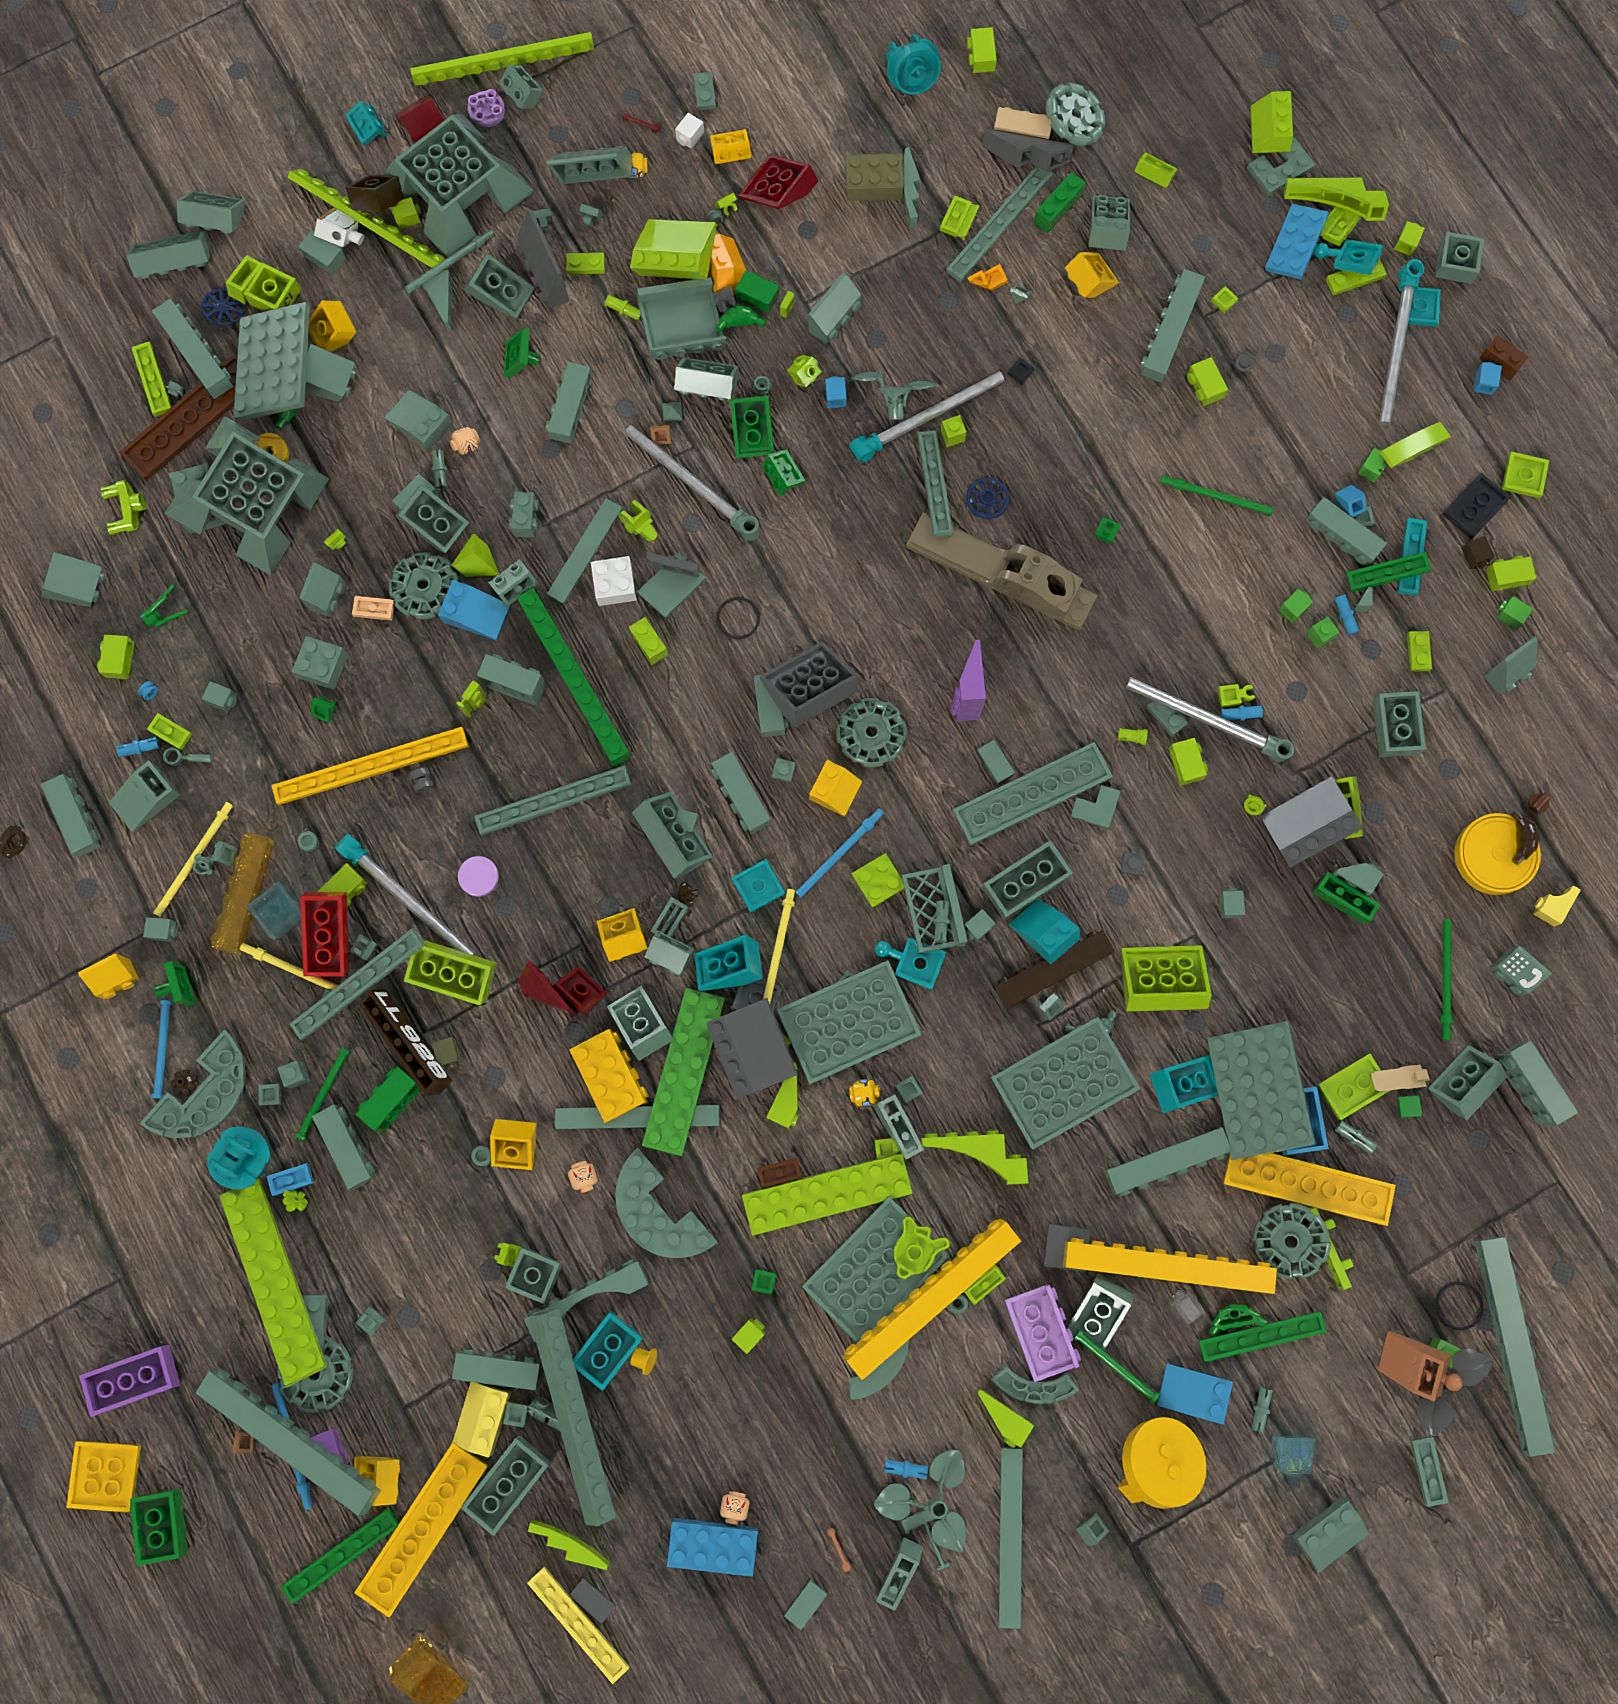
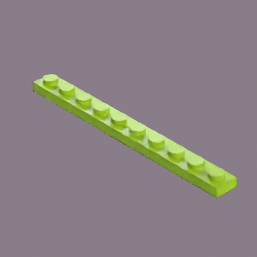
(500, 59)
(372, 222)

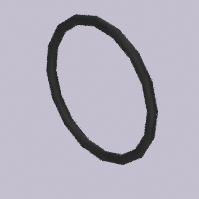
(744, 636)
(1443, 1320)

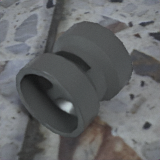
(421, 780)

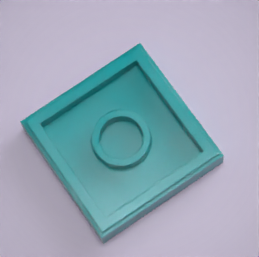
(1425, 307)
(758, 886)

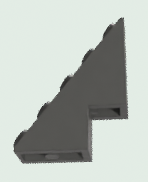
(1025, 149)

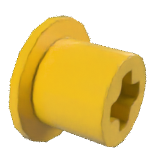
(644, 1359)

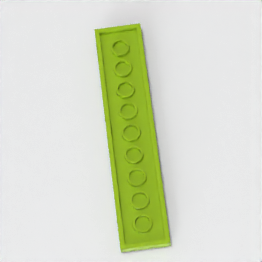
(273, 1283)

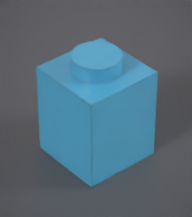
(1487, 378)
(835, 392)
(1351, 500)

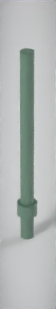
(476, 243)

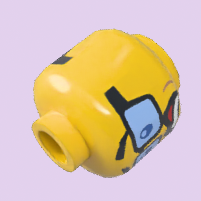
(639, 165)
(864, 1092)

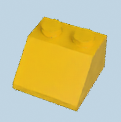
(1091, 274)
(330, 326)
(835, 788)
(621, 935)
(109, 976)
(513, 1144)
(384, 1473)

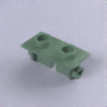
(542, 1408)

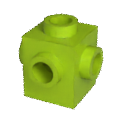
(804, 370)

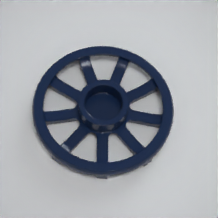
(222, 307)
(987, 498)

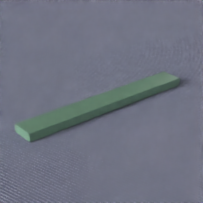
(998, 223)
(552, 800)
(357, 984)
(636, 1118)
(1010, 1538)

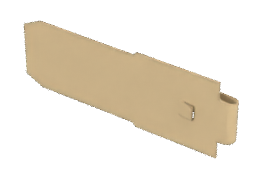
(1400, 1078)

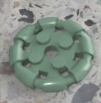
(1081, 103)
(426, 596)
(877, 742)
(1301, 1232)
(323, 1384)

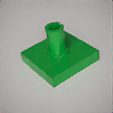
(517, 353)
(177, 985)

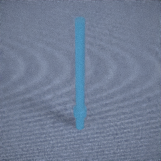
(865, 826)
(303, 1487)

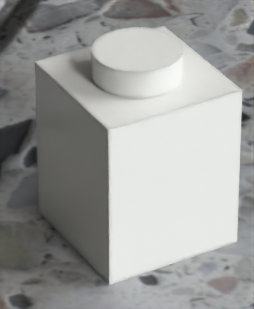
(689, 130)

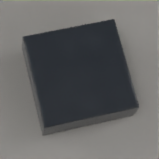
(1021, 371)

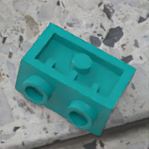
(365, 122)

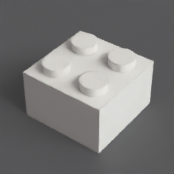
(613, 581)

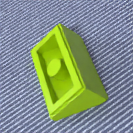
(1155, 170)
(984, 1284)

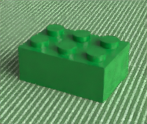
(388, 1100)
(158, 1526)

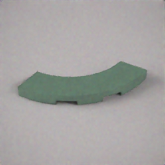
(880, 1376)
(1034, 1392)

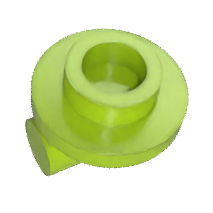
(335, 540)
(1254, 805)

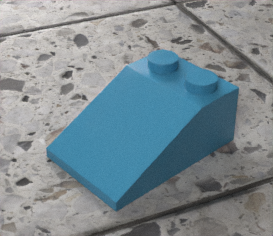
(473, 610)
(1195, 1393)

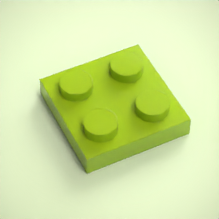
(1525, 475)
(878, 880)

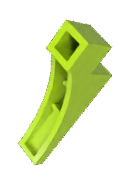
(1340, 192)
(986, 1149)

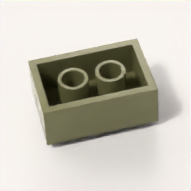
(874, 177)

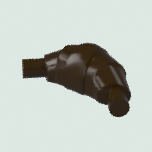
(1526, 837)

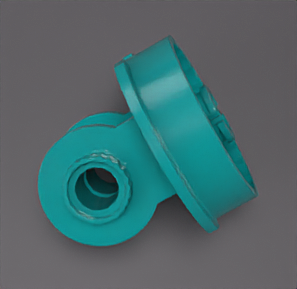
(913, 66)
(230, 1151)

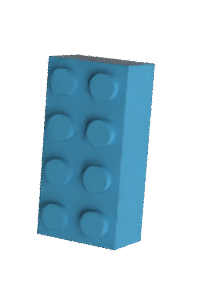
(712, 1547)

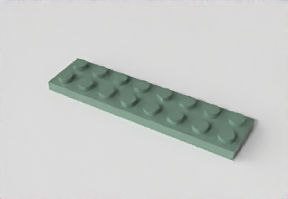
(1032, 793)

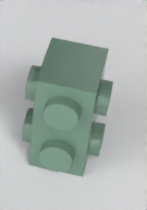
(520, 87)
(524, 514)
(513, 582)

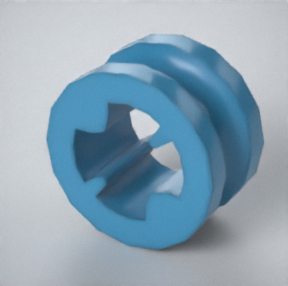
(148, 690)

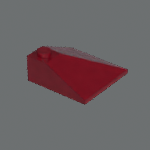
(779, 182)
(540, 989)

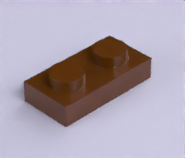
(779, 1173)

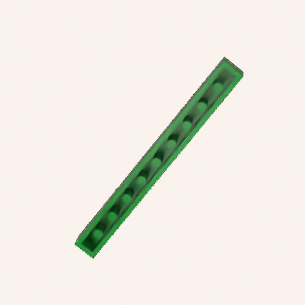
(573, 677)

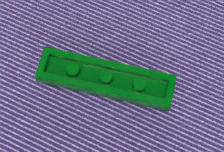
(1389, 572)

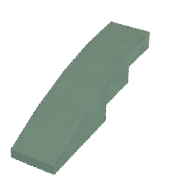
(911, 183)

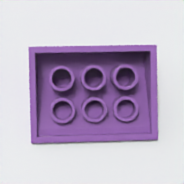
(970, 693)

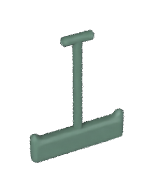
(917, 1520)

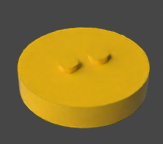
(1486, 855)
(1164, 1463)

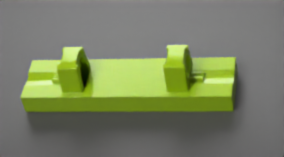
(1335, 1265)

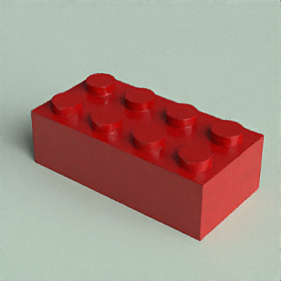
(324, 933)

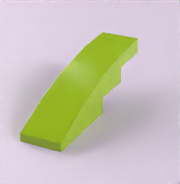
(1415, 444)
(576, 1549)

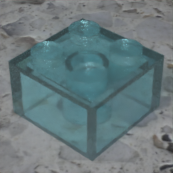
(276, 911)

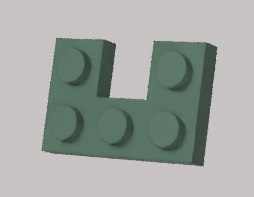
(1273, 179)

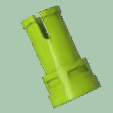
(1138, 736)

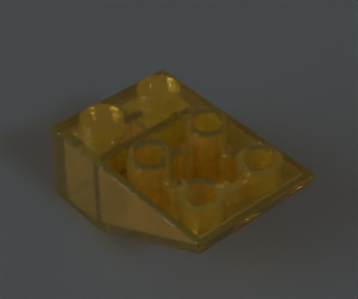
(427, 1675)

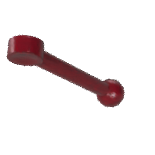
(655, 127)

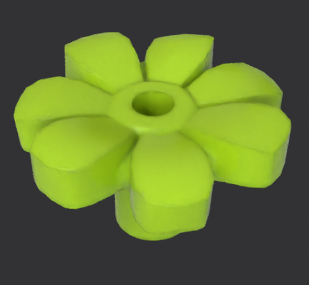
(293, 1200)

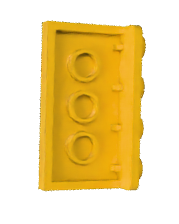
(609, 1075)

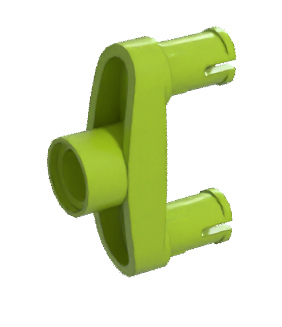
(130, 506)

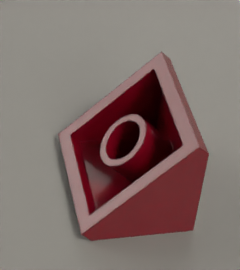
(420, 118)
(580, 990)

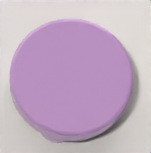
(486, 108)
(478, 876)

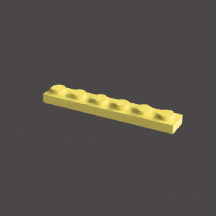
(578, 1625)

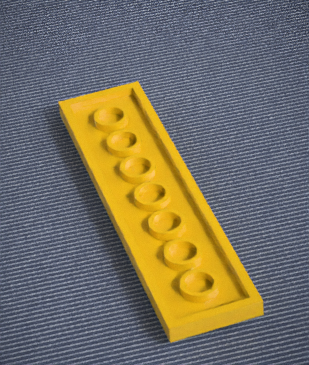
(1312, 1186)
(421, 1529)

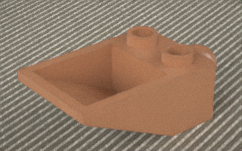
(1415, 1366)

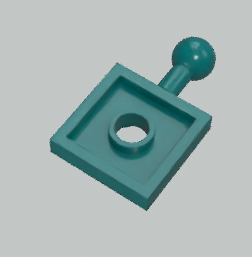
(1353, 256)
(906, 967)

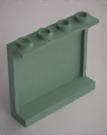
(680, 318)

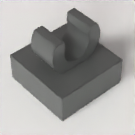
(724, 298)

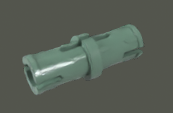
(439, 469)
(941, 922)
(1367, 1145)
(1261, 1409)

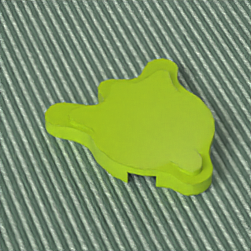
(915, 1249)

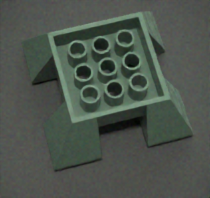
(450, 174)
(214, 495)

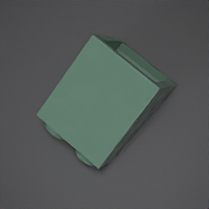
(327, 374)
(72, 580)

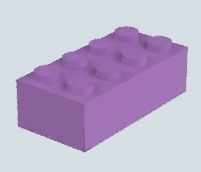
(129, 1380)

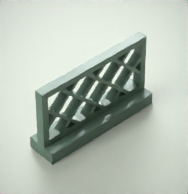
(949, 894)

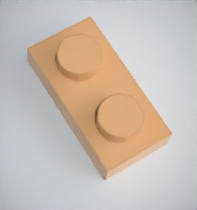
(373, 608)

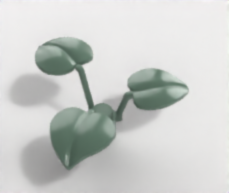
(895, 405)
(950, 1529)

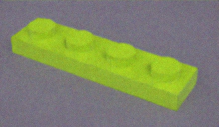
(151, 378)

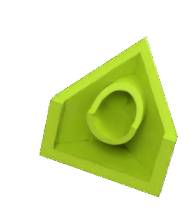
(475, 559)

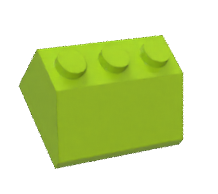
(1272, 123)

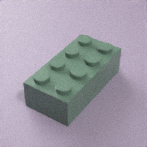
(1027, 880)
(1536, 1084)
(506, 1485)

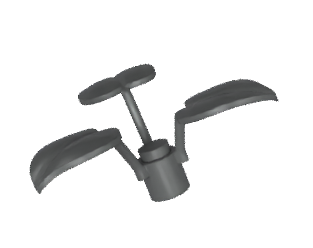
(1472, 1369)

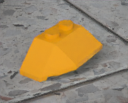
(725, 263)

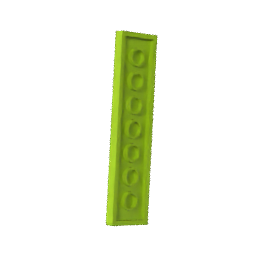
(826, 1194)

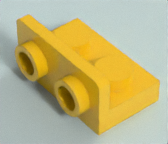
(730, 146)

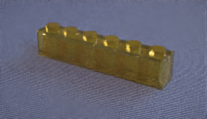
(243, 889)

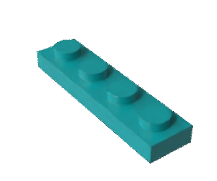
(1412, 544)

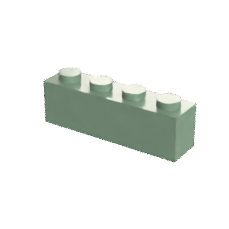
(569, 402)
(1345, 532)
(741, 793)
(71, 815)
(344, 1147)
(497, 1370)

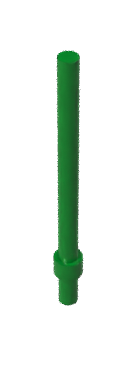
(1180, 484)
(1446, 1018)

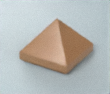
(660, 434)
(243, 1442)

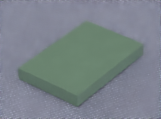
(669, 589)

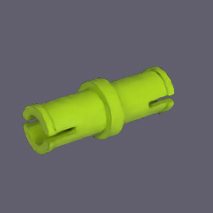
(623, 307)

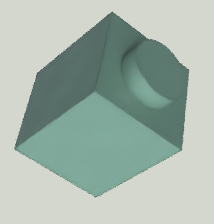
(219, 697)
(1231, 903)
(979, 926)
(160, 929)
(293, 1074)

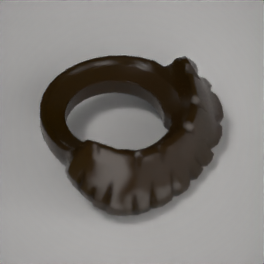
(10, 832)

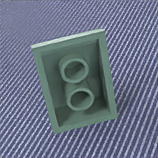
(499, 287)
(419, 420)
(1514, 667)
(640, 1023)
(1101, 1310)

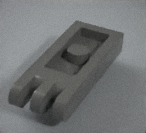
(673, 564)

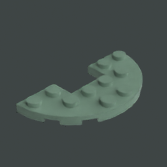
(211, 1101)
(646, 1219)

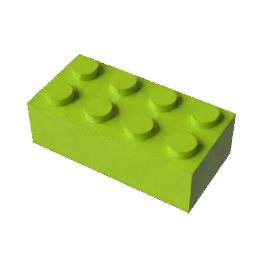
(451, 973)

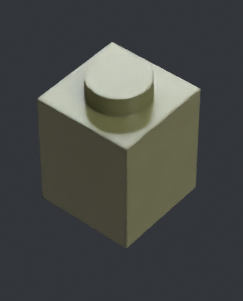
(447, 1053)

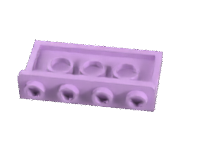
(1042, 1332)

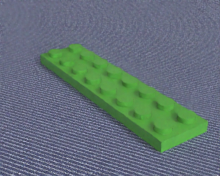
(683, 1073)

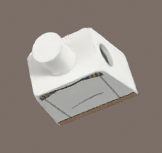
(338, 228)

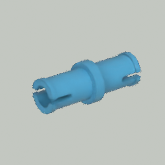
(1346, 614)
(1242, 713)
(137, 747)
(905, 1469)

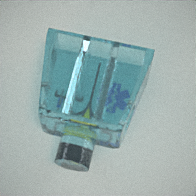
(1293, 1456)

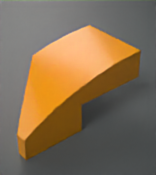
(989, 279)

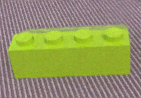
(674, 249)
(1165, 978)

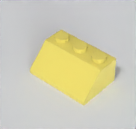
(481, 1418)

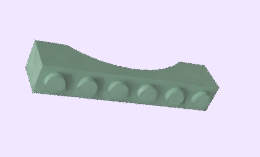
(625, 1280)

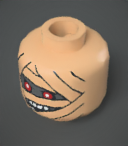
(464, 440)

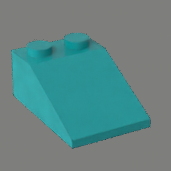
(1046, 930)
(729, 964)
(1185, 1084)

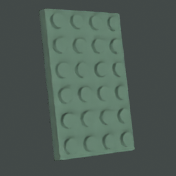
(271, 362)
(848, 1022)
(1065, 1083)
(1261, 1091)
(861, 1277)

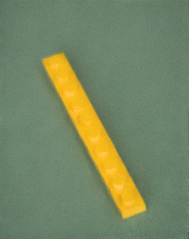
(369, 766)

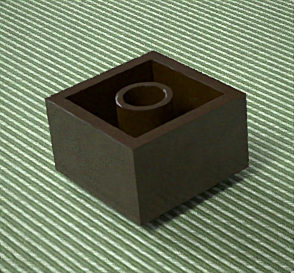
(375, 193)

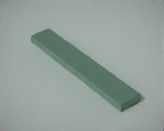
(934, 484)
(584, 551)

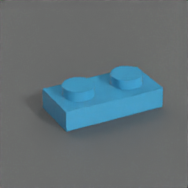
(290, 1179)

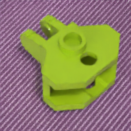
(640, 522)

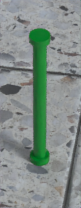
(322, 1093)
(1152, 1396)

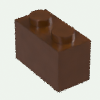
(1505, 355)

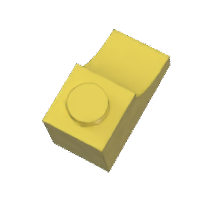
(1555, 908)

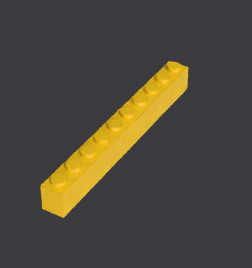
(1170, 1267)
(931, 1298)

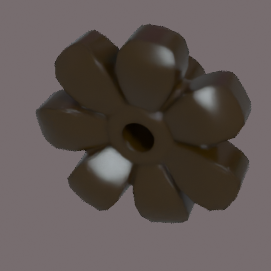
(687, 894)
(184, 1082)

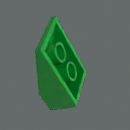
(752, 426)

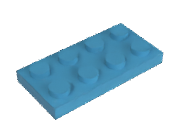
(1296, 241)

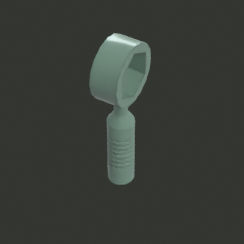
(191, 757)

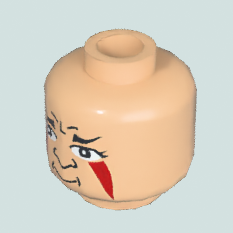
(582, 1176)
(734, 1507)

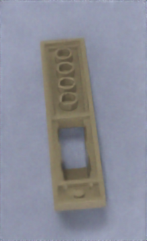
(989, 567)

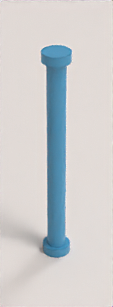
(161, 1053)

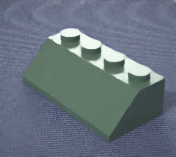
(592, 165)
(169, 254)
(674, 845)

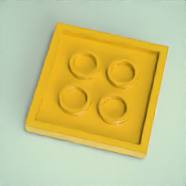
(103, 1476)

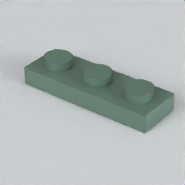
(1429, 1471)

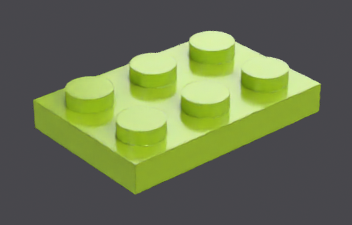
(1351, 1087)

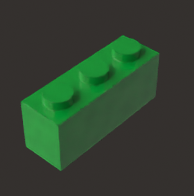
(1059, 202)
(1346, 898)

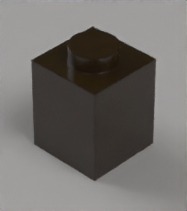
(1478, 553)

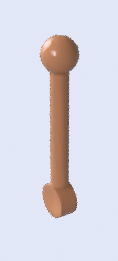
(845, 1566)

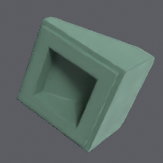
(1365, 601)
(1092, 1530)

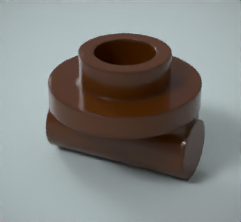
(1539, 802)

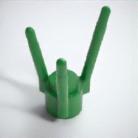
(152, 615)

